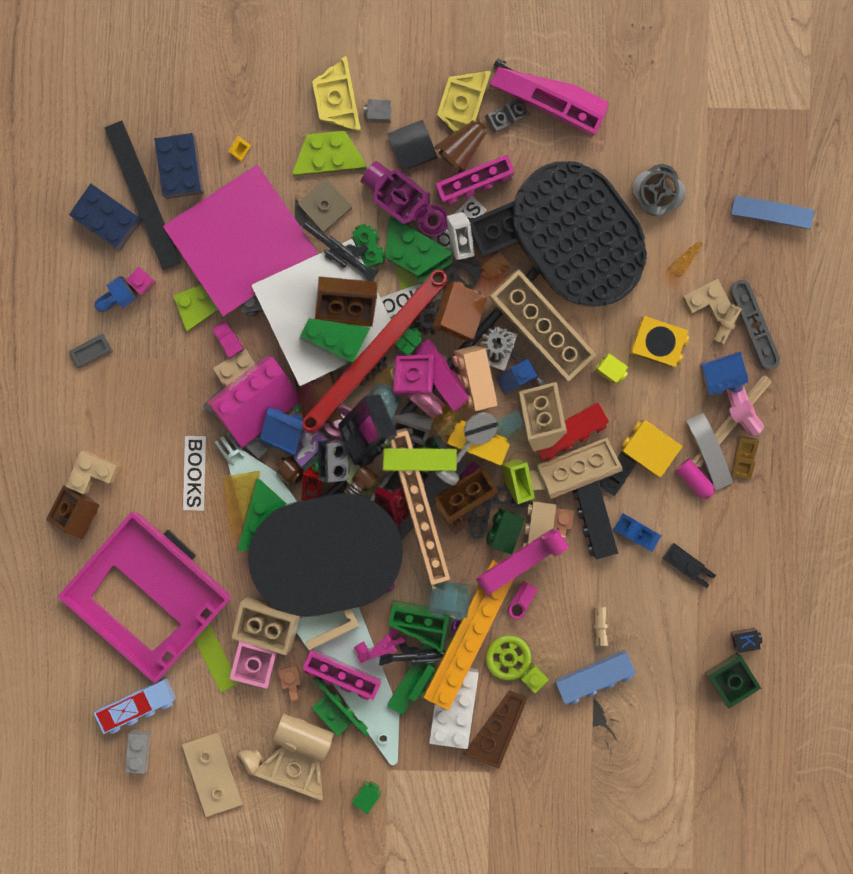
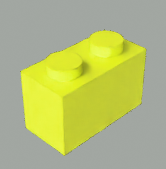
(611, 369)

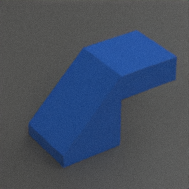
(637, 532)

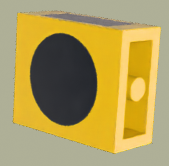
(659, 342)

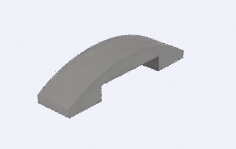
(710, 451)

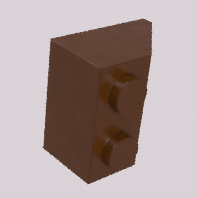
(72, 512)

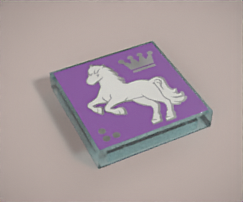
(308, 449)

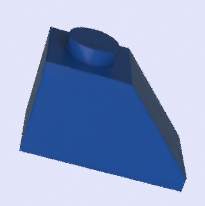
(517, 376)

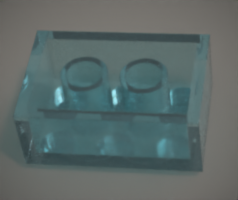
(449, 599)

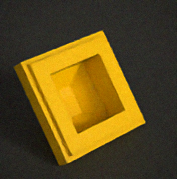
(239, 148)

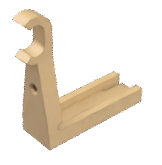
(345, 627)

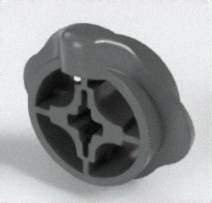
(653, 209)

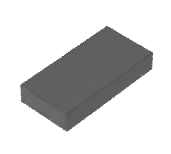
(90, 351)

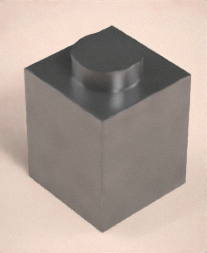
(378, 111)

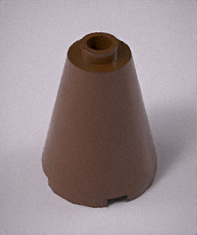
(462, 145)

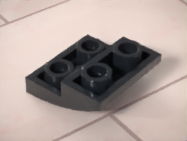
(412, 145)

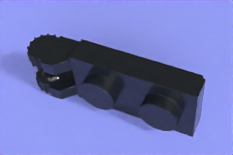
(687, 564)

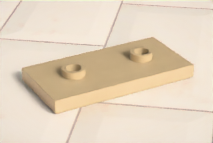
(579, 467)
(212, 774)

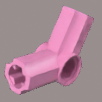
(744, 412)

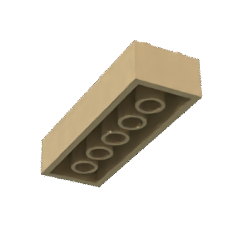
(541, 325)

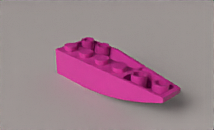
(555, 98)

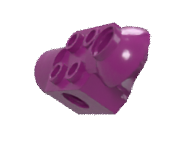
(404, 198)

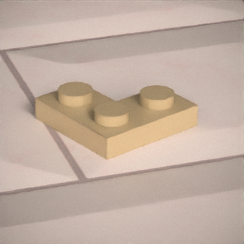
(711, 295)

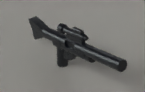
(338, 251)
(413, 655)

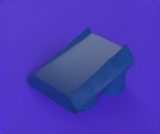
(725, 373)
(282, 431)

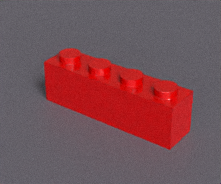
(578, 428)

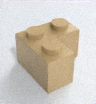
(88, 468)

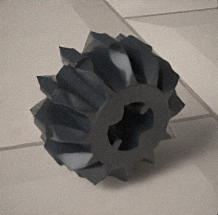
(429, 325)

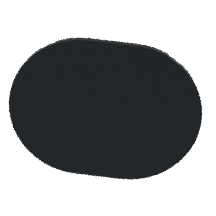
(579, 234)
(325, 554)

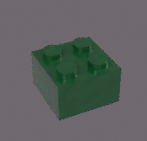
(733, 680)

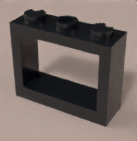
(349, 428)

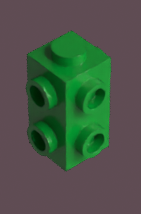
(368, 236)

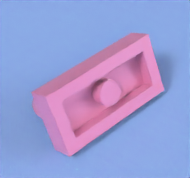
(428, 403)

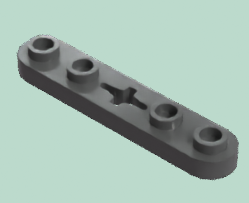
(762, 343)

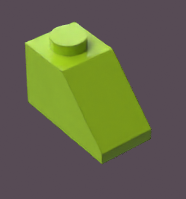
(518, 480)

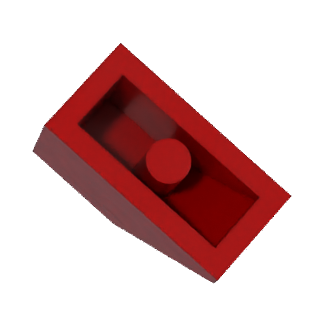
(311, 485)

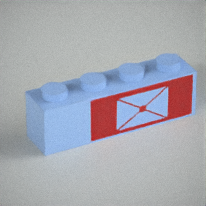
(134, 706)

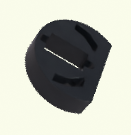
(475, 272)

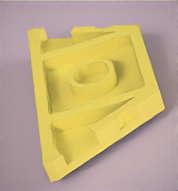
(336, 97)
(463, 99)

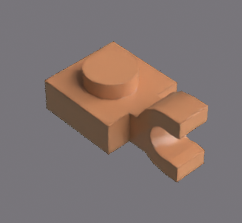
(563, 520)
(290, 679)

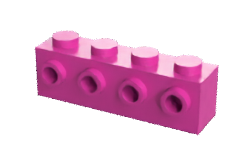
(475, 179)
(341, 674)

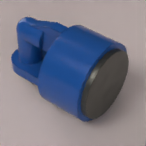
(119, 292)

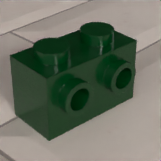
(505, 531)

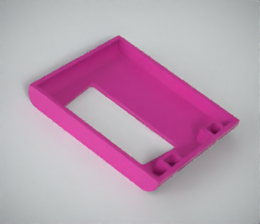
(164, 575)

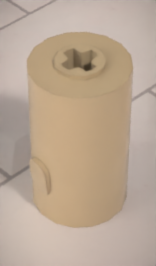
(303, 737)

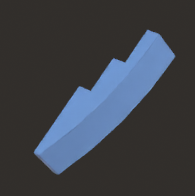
(773, 212)

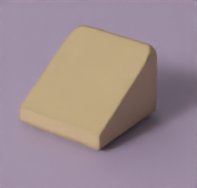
(537, 481)

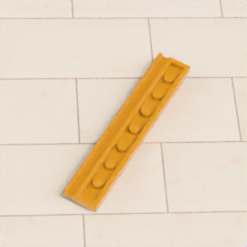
(465, 645)

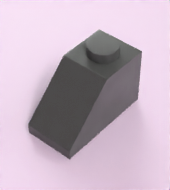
(416, 424)

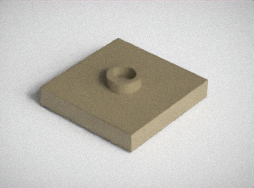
(324, 205)

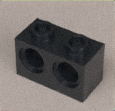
(328, 460)

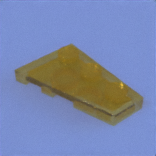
(445, 422)
(237, 496)

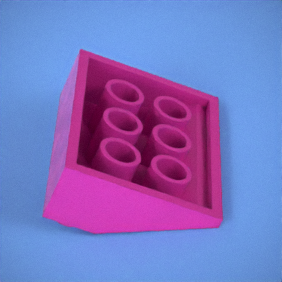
(246, 400)

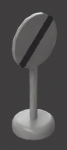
(477, 430)

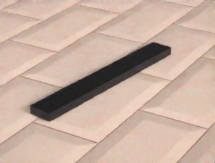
(142, 195)

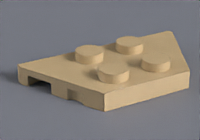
(293, 772)

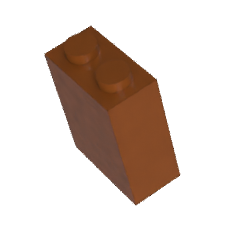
(460, 311)

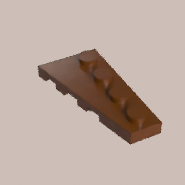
(495, 735)

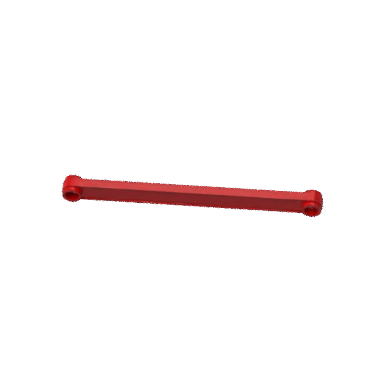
(375, 351)

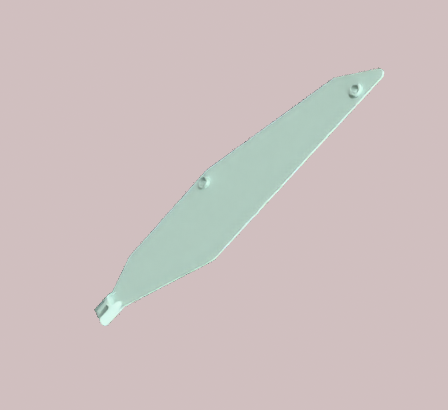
(373, 713)

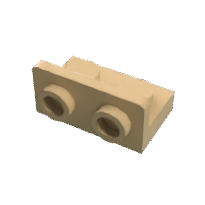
(233, 367)

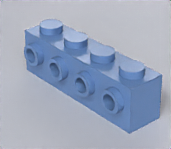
(595, 677)

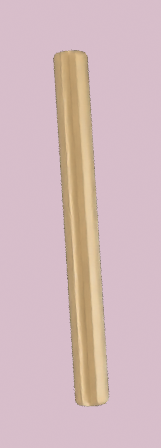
(729, 423)

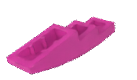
(444, 378)

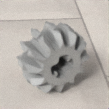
(503, 341)

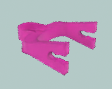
(379, 649)

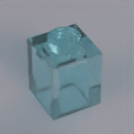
(510, 424)

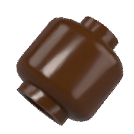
(289, 470)

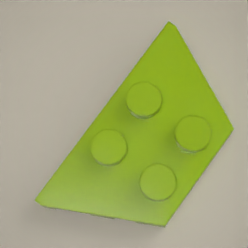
(328, 154)

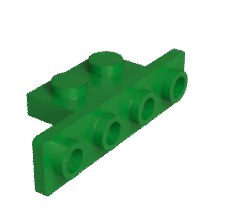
(412, 685)
(333, 712)

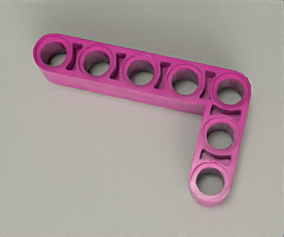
(520, 561)

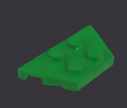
(412, 249)
(261, 504)

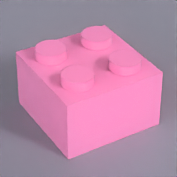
(253, 665)

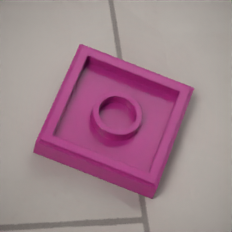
(414, 374)

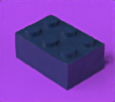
(179, 166)
(105, 217)

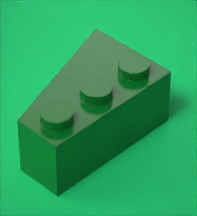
(335, 338)
(419, 623)

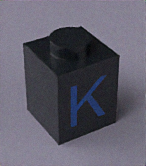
(746, 640)

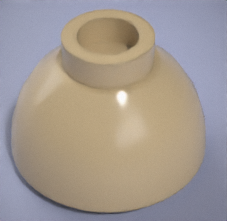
(249, 760)

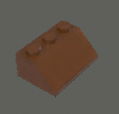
(346, 301)
(465, 495)

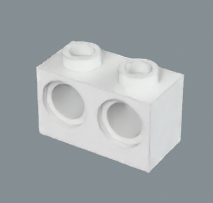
(503, 361)

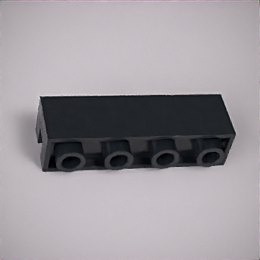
(596, 520)

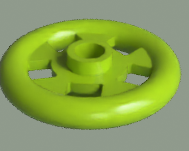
(514, 642)

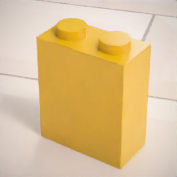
(650, 448)

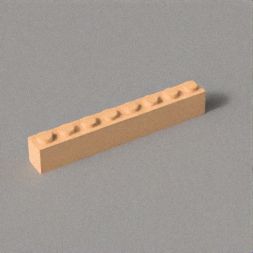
(421, 516)

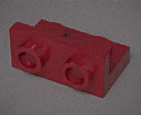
(393, 503)

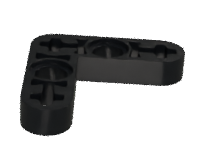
(487, 504)

